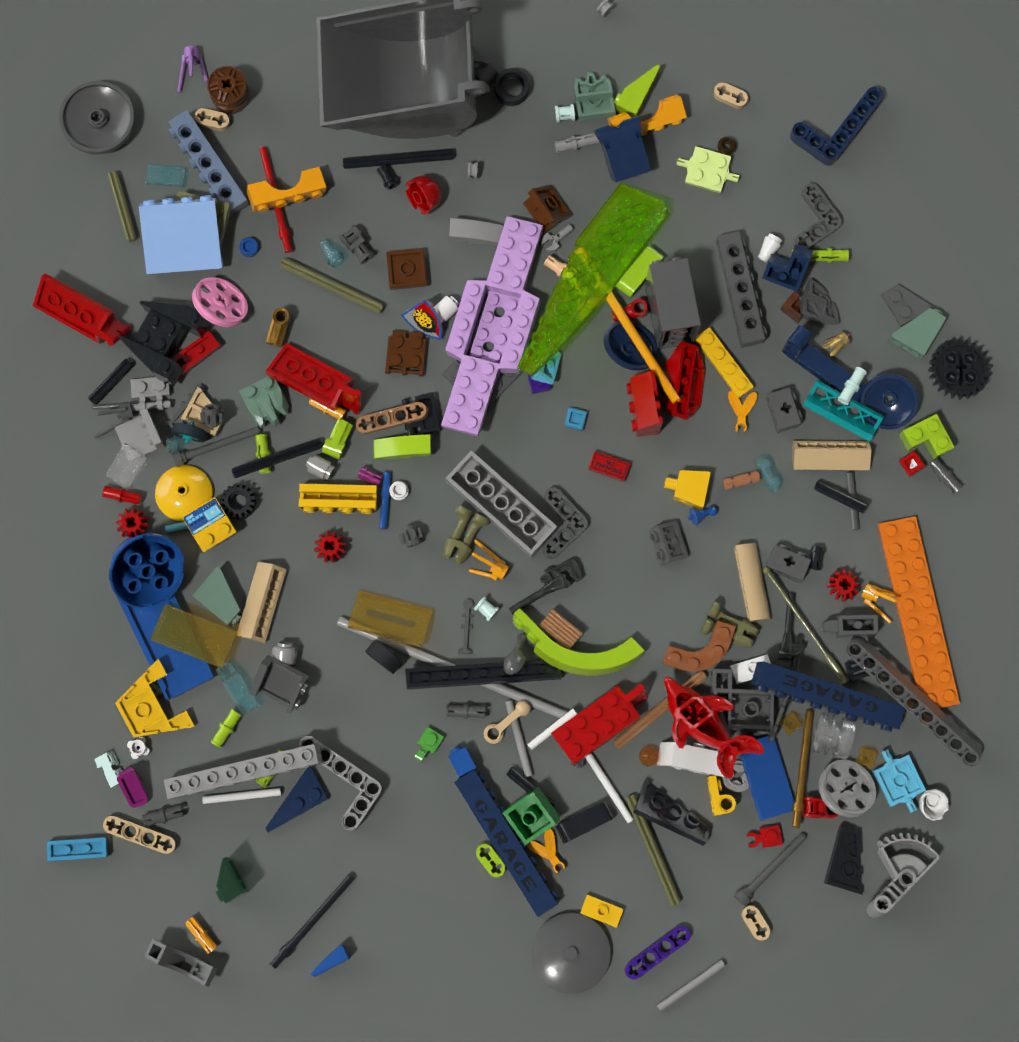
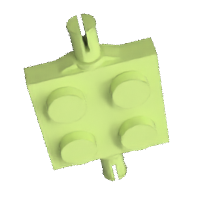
(708, 169)

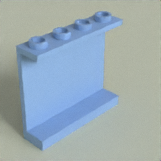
(180, 235)

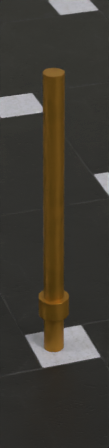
(798, 806)

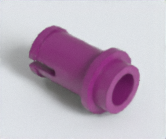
(369, 476)

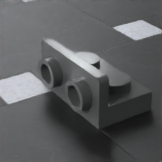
(668, 543)

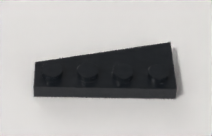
(660, 809)

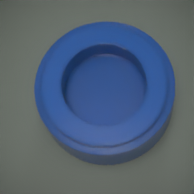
(249, 247)

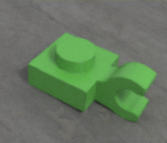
(429, 742)

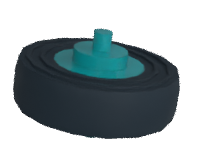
(189, 432)

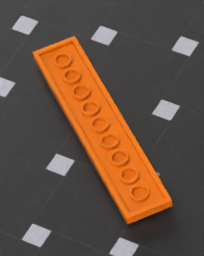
(918, 611)

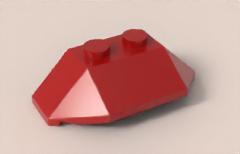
(686, 374)

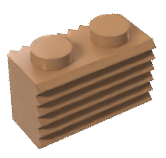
(560, 630)

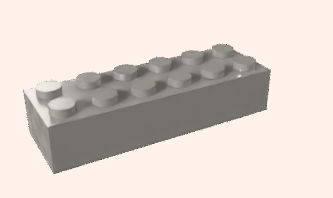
(501, 504)

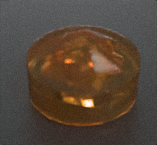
(648, 756)

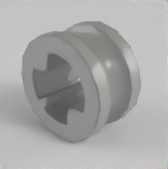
(605, 8)
(472, 169)

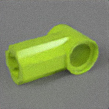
(335, 444)

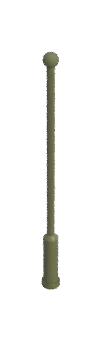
(829, 659)

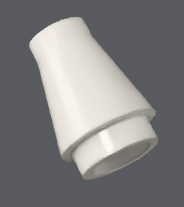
(770, 246)

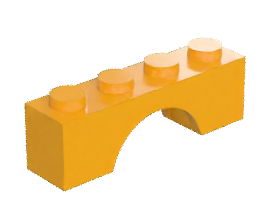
(669, 111)
(264, 196)

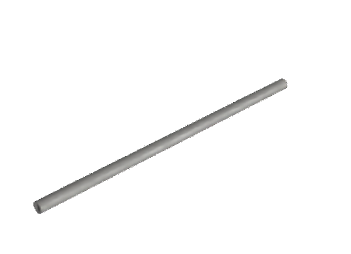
(436, 661)

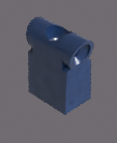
(624, 149)

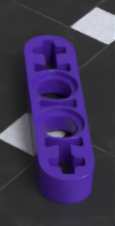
(659, 955)

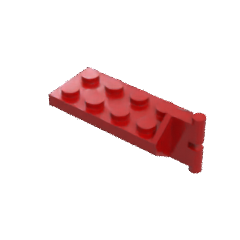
(78, 311)
(314, 379)
(599, 723)

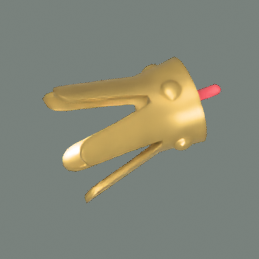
(840, 341)

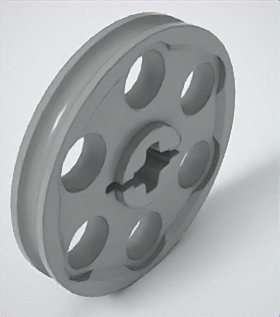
(848, 796)

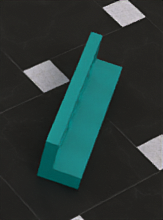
(839, 415)

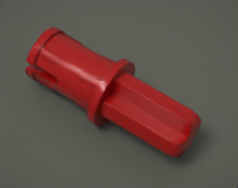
(121, 495)

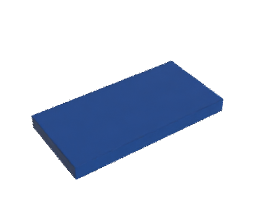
(768, 781)

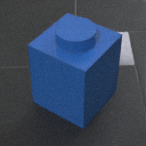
(461, 761)

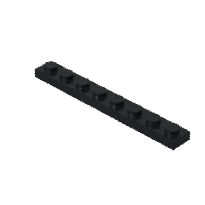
(478, 675)

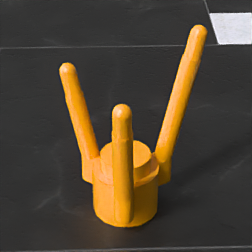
(497, 568)
(872, 593)

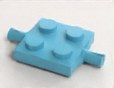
(899, 781)

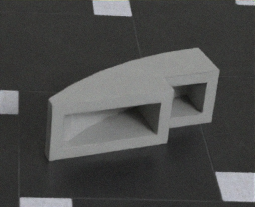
(475, 231)

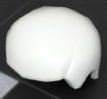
(933, 804)

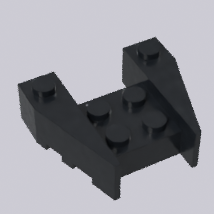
(161, 335)

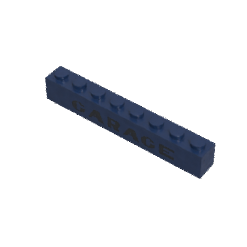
(827, 695)
(506, 844)

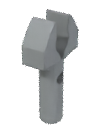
(555, 238)

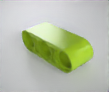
(637, 273)

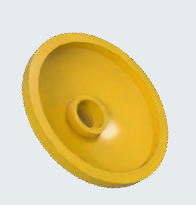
(197, 491)

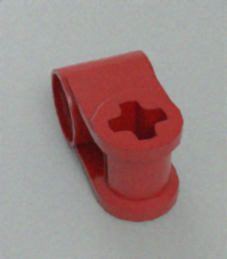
(818, 808)

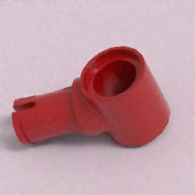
(631, 312)

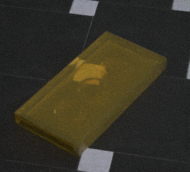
(193, 636)

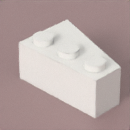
(689, 758)

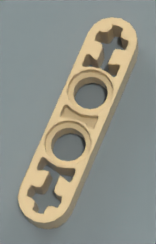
(139, 836)

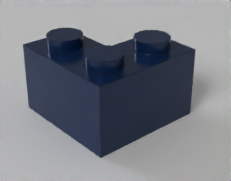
(788, 272)

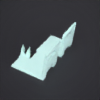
(104, 762)

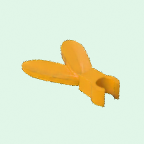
(742, 410)
(547, 852)

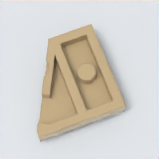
(193, 412)

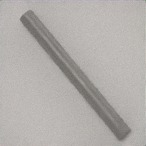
(519, 741)
(691, 985)

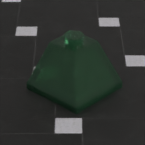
(229, 882)

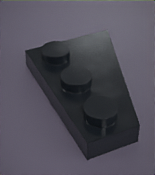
(845, 862)

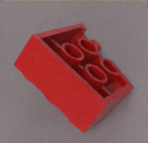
(644, 404)

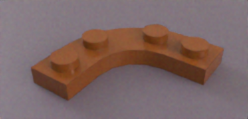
(705, 657)

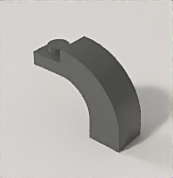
(180, 961)

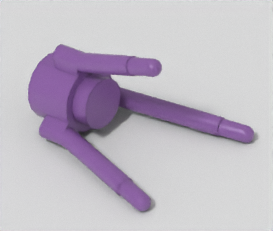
(191, 56)

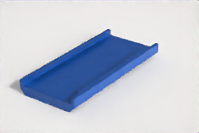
(182, 670)

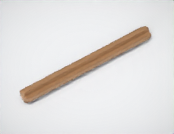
(655, 713)

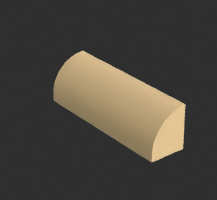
(831, 455)
(752, 582)
(261, 602)

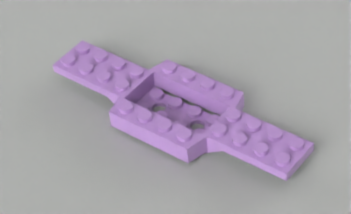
(507, 333)

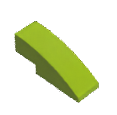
(402, 447)

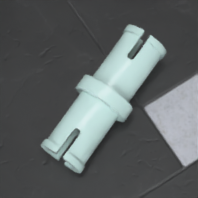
(852, 386)

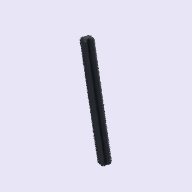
(398, 158)

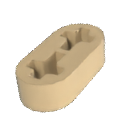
(728, 99)
(212, 115)
(751, 925)

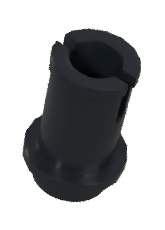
(387, 177)
(816, 558)

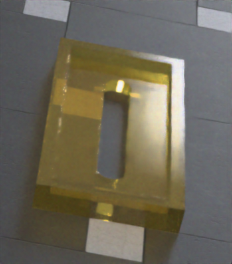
(410, 635)

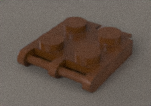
(406, 353)

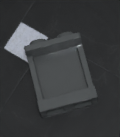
(280, 683)

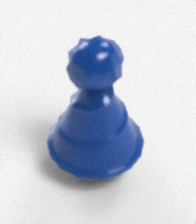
(698, 515)

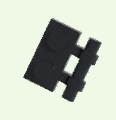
(430, 423)

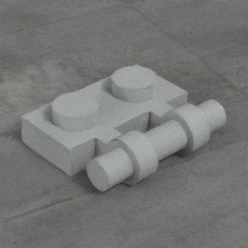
(150, 388)

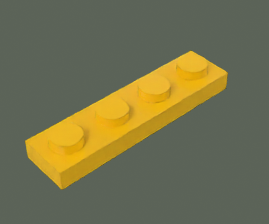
(723, 363)

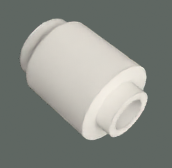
(446, 308)

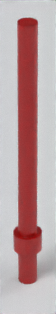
(284, 233)

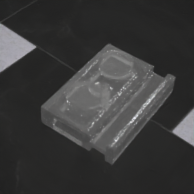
(127, 466)

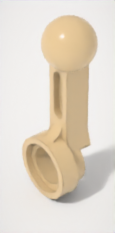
(521, 709)

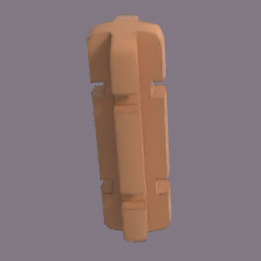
(741, 480)

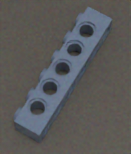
(185, 123)

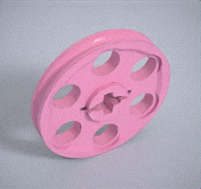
(219, 302)

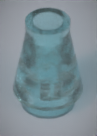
(332, 255)

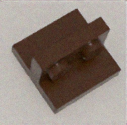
(546, 207)

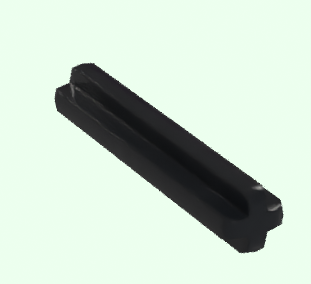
(110, 381)
(840, 496)
(524, 783)

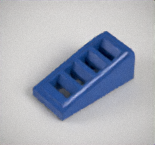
(337, 957)

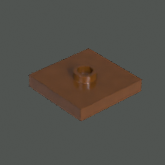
(406, 269)

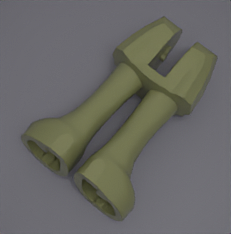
(463, 517)
(741, 626)

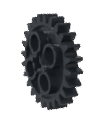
(976, 369)

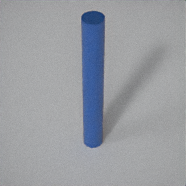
(385, 501)

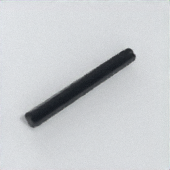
(276, 458)

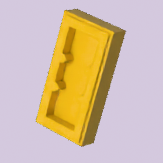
(601, 911)

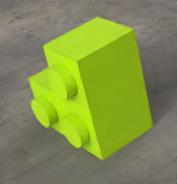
(929, 432)

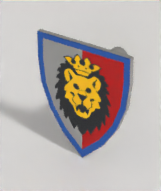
(424, 319)

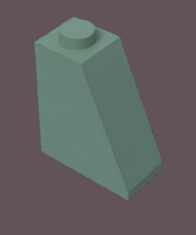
(919, 333)
(219, 598)

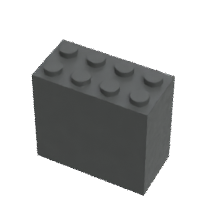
(672, 302)

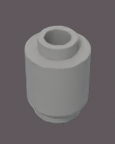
(320, 467)

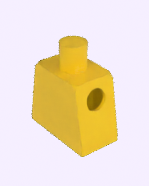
(689, 487)

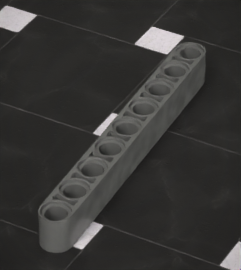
(917, 710)

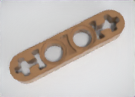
(392, 418)

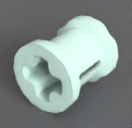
(565, 113)
(486, 608)

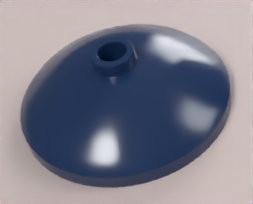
(622, 349)
(897, 411)

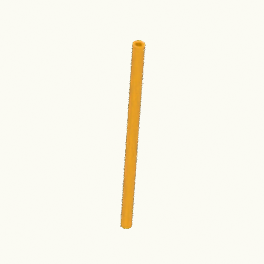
(642, 348)

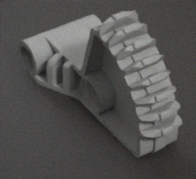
(897, 866)

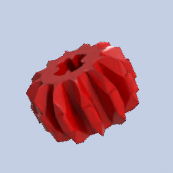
(139, 520)
(330, 540)
(848, 580)

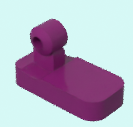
(132, 787)

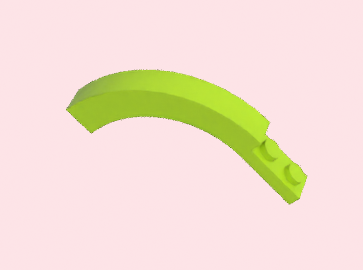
(575, 662)

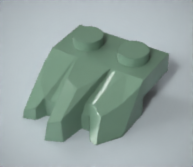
(594, 98)
(265, 401)

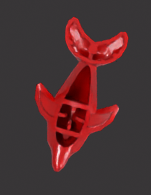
(699, 719)

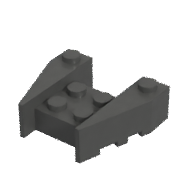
(752, 708)

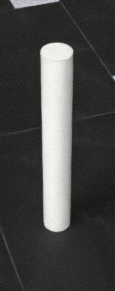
(546, 733)

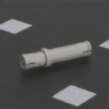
(575, 142)

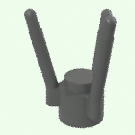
(122, 410)

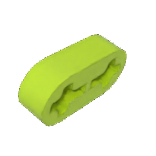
(494, 857)

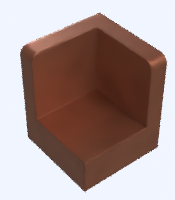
(792, 307)

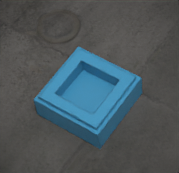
(575, 419)

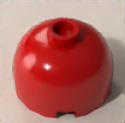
(423, 193)

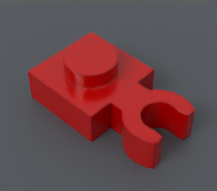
(768, 837)

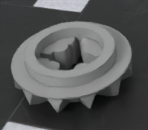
(736, 786)

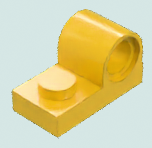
(714, 787)

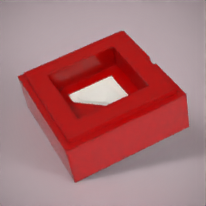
(912, 464)

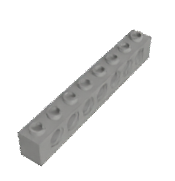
(243, 771)

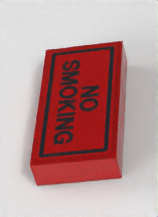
(609, 466)

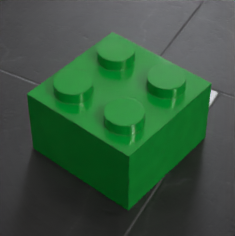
(531, 815)

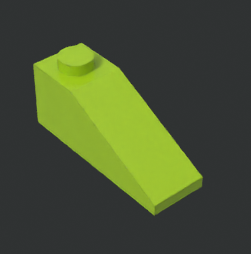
(636, 93)

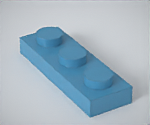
(77, 849)

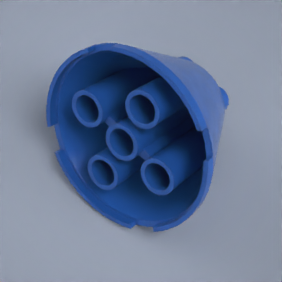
(146, 570)

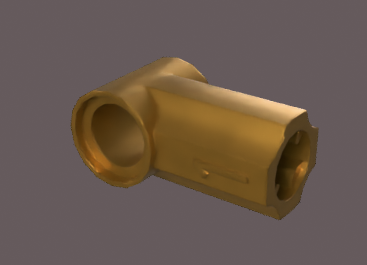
(278, 329)

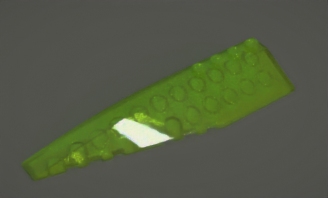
(594, 269)

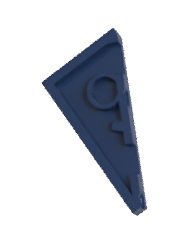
(303, 797)

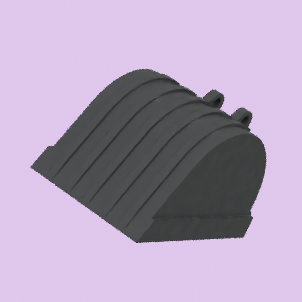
(400, 69)

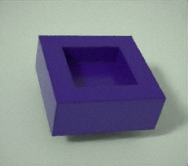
(538, 387)

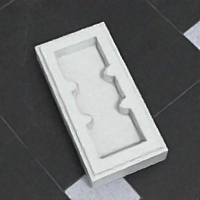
(745, 670)

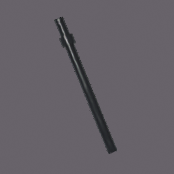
(286, 950)

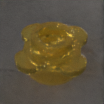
(795, 723)
(869, 763)

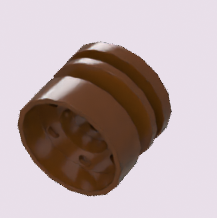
(228, 99)

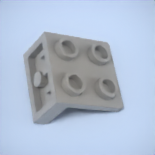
(140, 433)

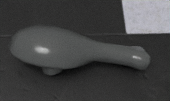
(515, 659)

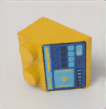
(209, 524)

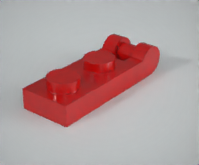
(196, 352)

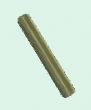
(122, 206)

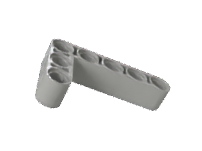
(347, 776)

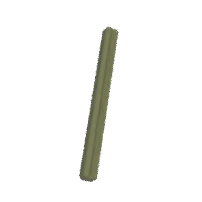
(332, 285)
(654, 853)

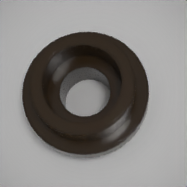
(729, 141)

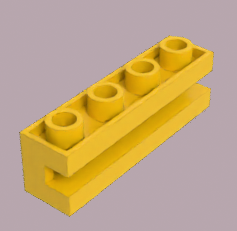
(338, 497)

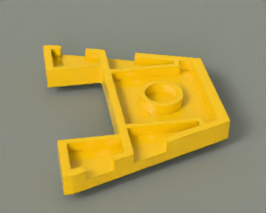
(142, 709)

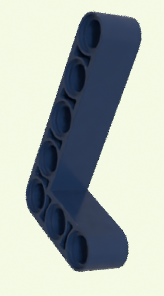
(842, 132)
(816, 363)

